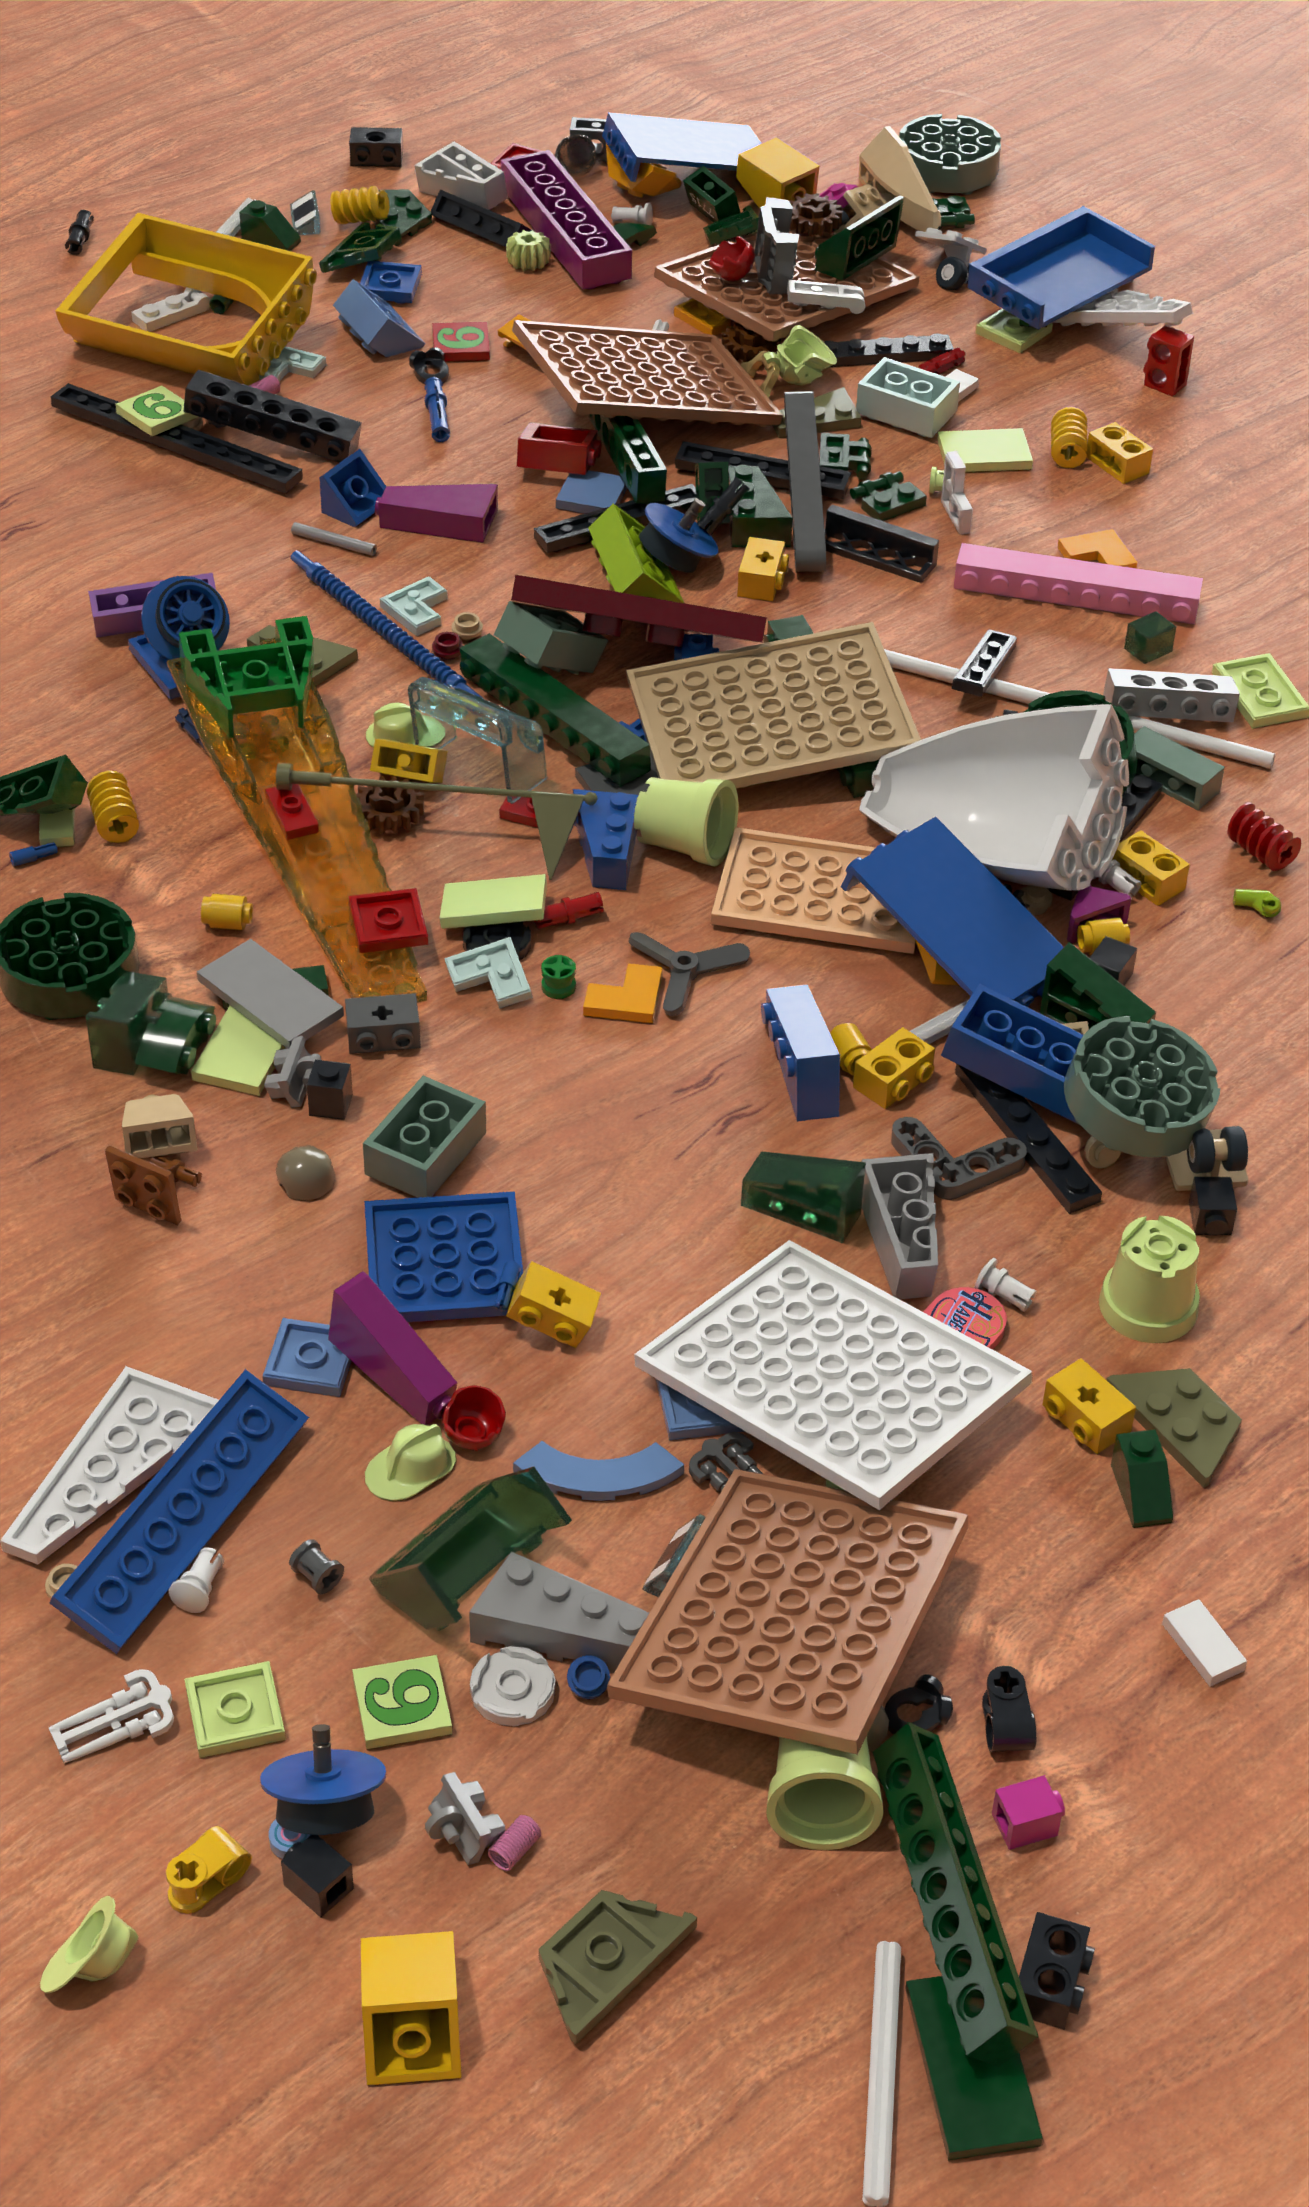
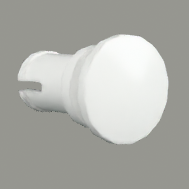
(633, 215)
(1120, 879)
(1005, 1286)
(195, 1585)

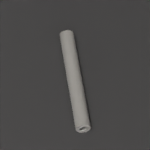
(334, 539)

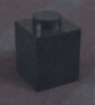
(1115, 958)
(329, 1089)
(1212, 1206)
(317, 1874)

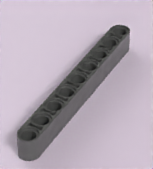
(805, 482)

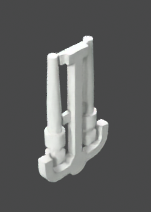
(158, 1697)

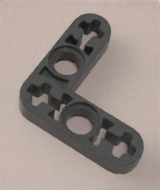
(958, 1169)

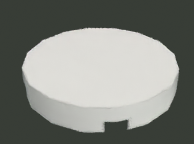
(512, 1686)

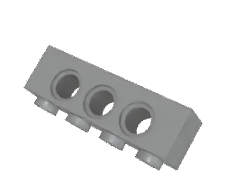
(1172, 694)

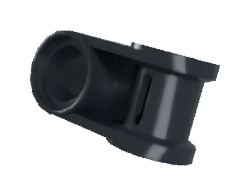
(1008, 1712)

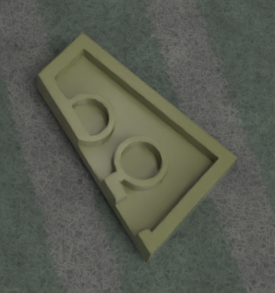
(832, 411)
(328, 656)

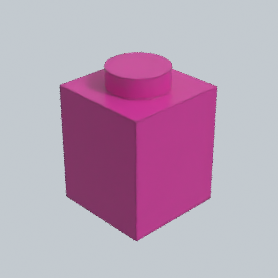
(1027, 1812)

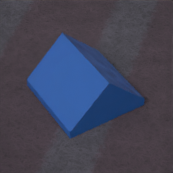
(351, 490)

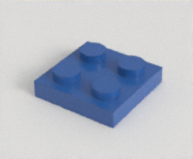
(392, 280)

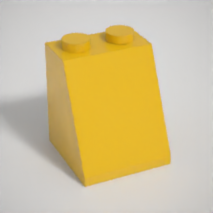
(776, 172)
(410, 2008)

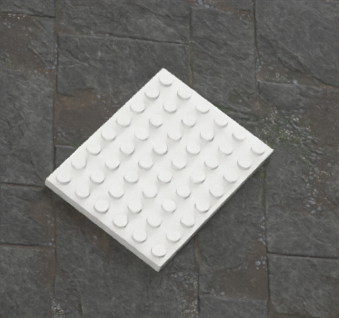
(834, 1372)

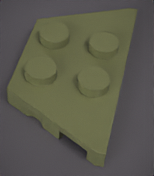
(1186, 1415)
(606, 1955)

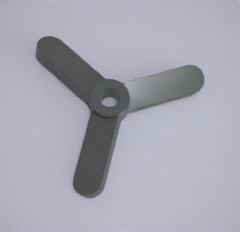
(687, 965)

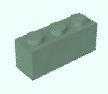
(1180, 770)

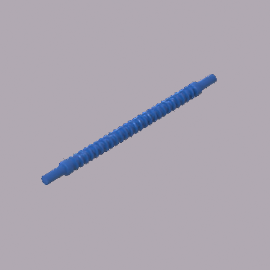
(380, 623)

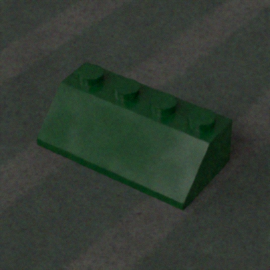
(860, 242)

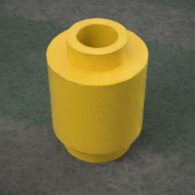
(226, 911)
(1093, 932)
(850, 1045)

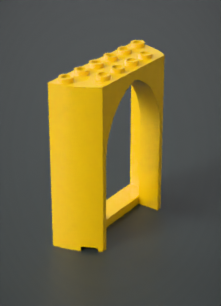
(255, 274)

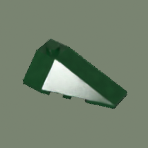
(42, 788)

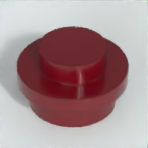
(447, 645)

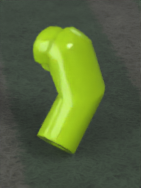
(1260, 900)

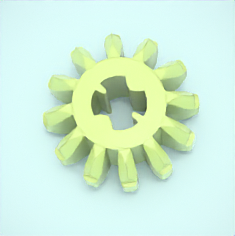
(528, 250)

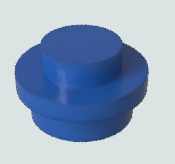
(588, 1677)

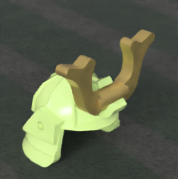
(796, 361)

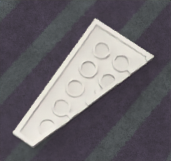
(1130, 309)
(111, 1456)

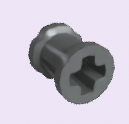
(316, 1566)

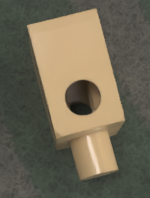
(158, 1126)

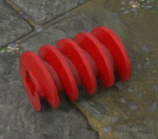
(1263, 837)

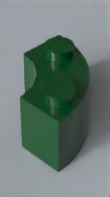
(176, 1035)

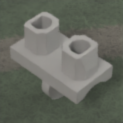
(294, 1071)
(458, 1818)

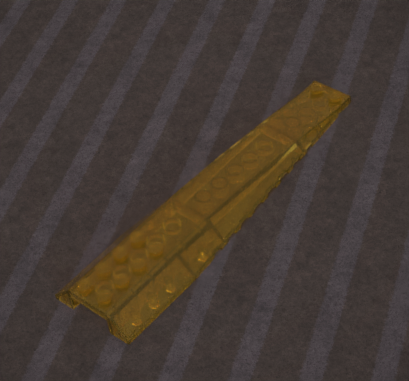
(318, 867)

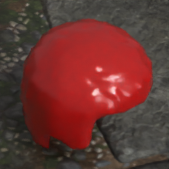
(733, 260)

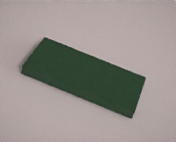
(976, 2103)

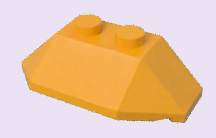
(650, 180)

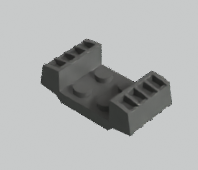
(775, 246)

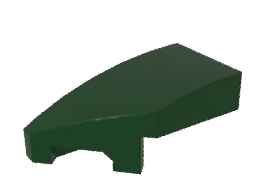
(635, 232)

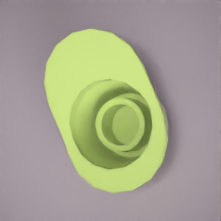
(391, 723)
(410, 1463)
(92, 1950)

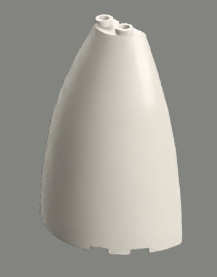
(1019, 791)

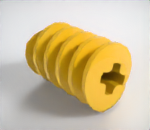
(359, 205)
(1069, 437)
(112, 807)

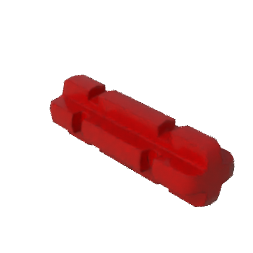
(944, 361)

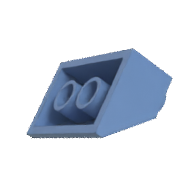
(375, 322)

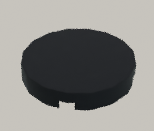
(485, 934)

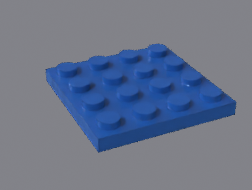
(442, 1253)

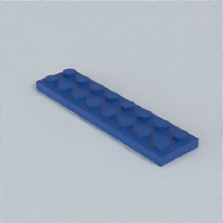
(178, 1512)

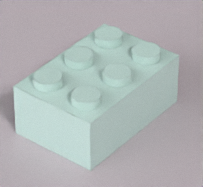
(907, 397)

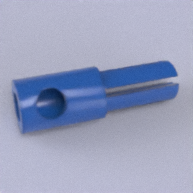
(32, 853)
(507, 1283)

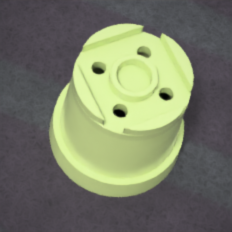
(689, 817)
(1153, 1282)
(823, 1796)

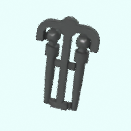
(713, 1450)

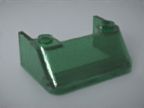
(467, 1544)

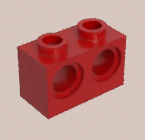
(1168, 360)

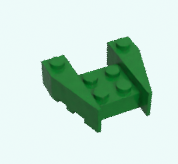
(250, 676)

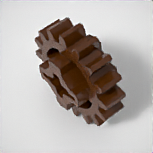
(815, 214)
(745, 343)
(391, 806)

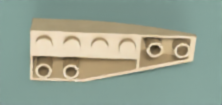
(891, 170)

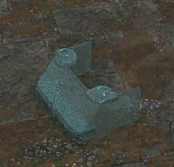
(441, 708)

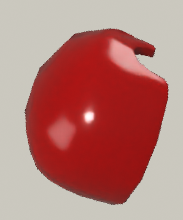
(473, 1417)

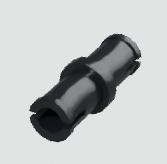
(79, 232)
(723, 505)

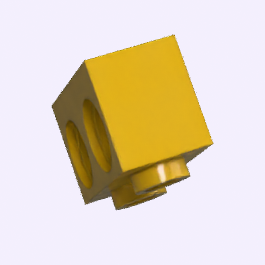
(1119, 453)
(1154, 865)
(894, 1068)

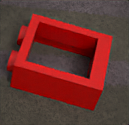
(558, 448)

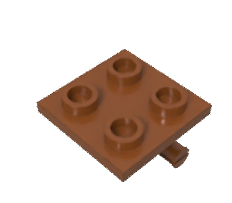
(149, 1184)

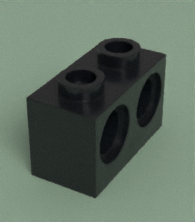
(1050, 1970)

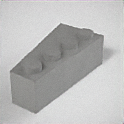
(902, 1221)
(553, 1614)

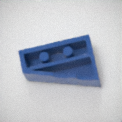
(607, 837)

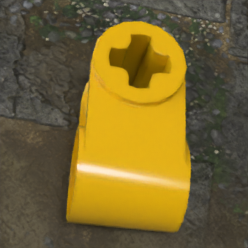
(205, 1870)

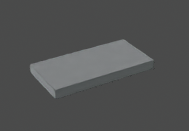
(270, 993)

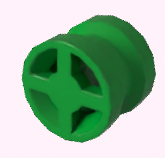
(558, 976)

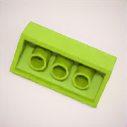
(627, 561)

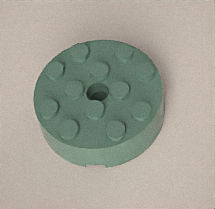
(953, 152)
(1141, 1086)

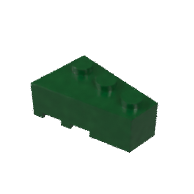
(759, 510)
(1083, 992)

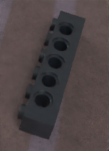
(271, 416)

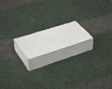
(1204, 1642)

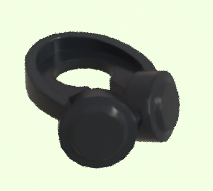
(433, 357)
(927, 1691)

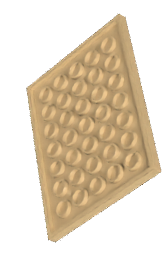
(773, 708)

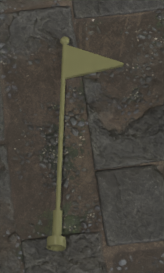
(553, 811)

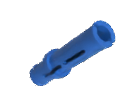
(436, 404)

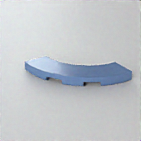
(602, 1478)

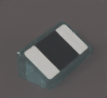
(305, 214)
(672, 1556)

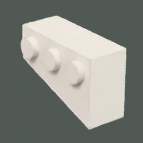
(462, 175)

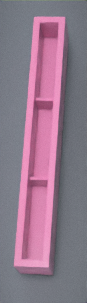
(1077, 583)

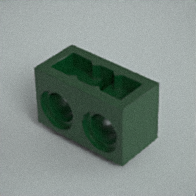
(711, 481)

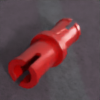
(570, 910)

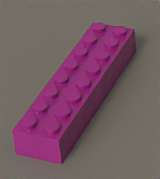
(567, 216)

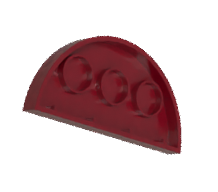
(664, 618)

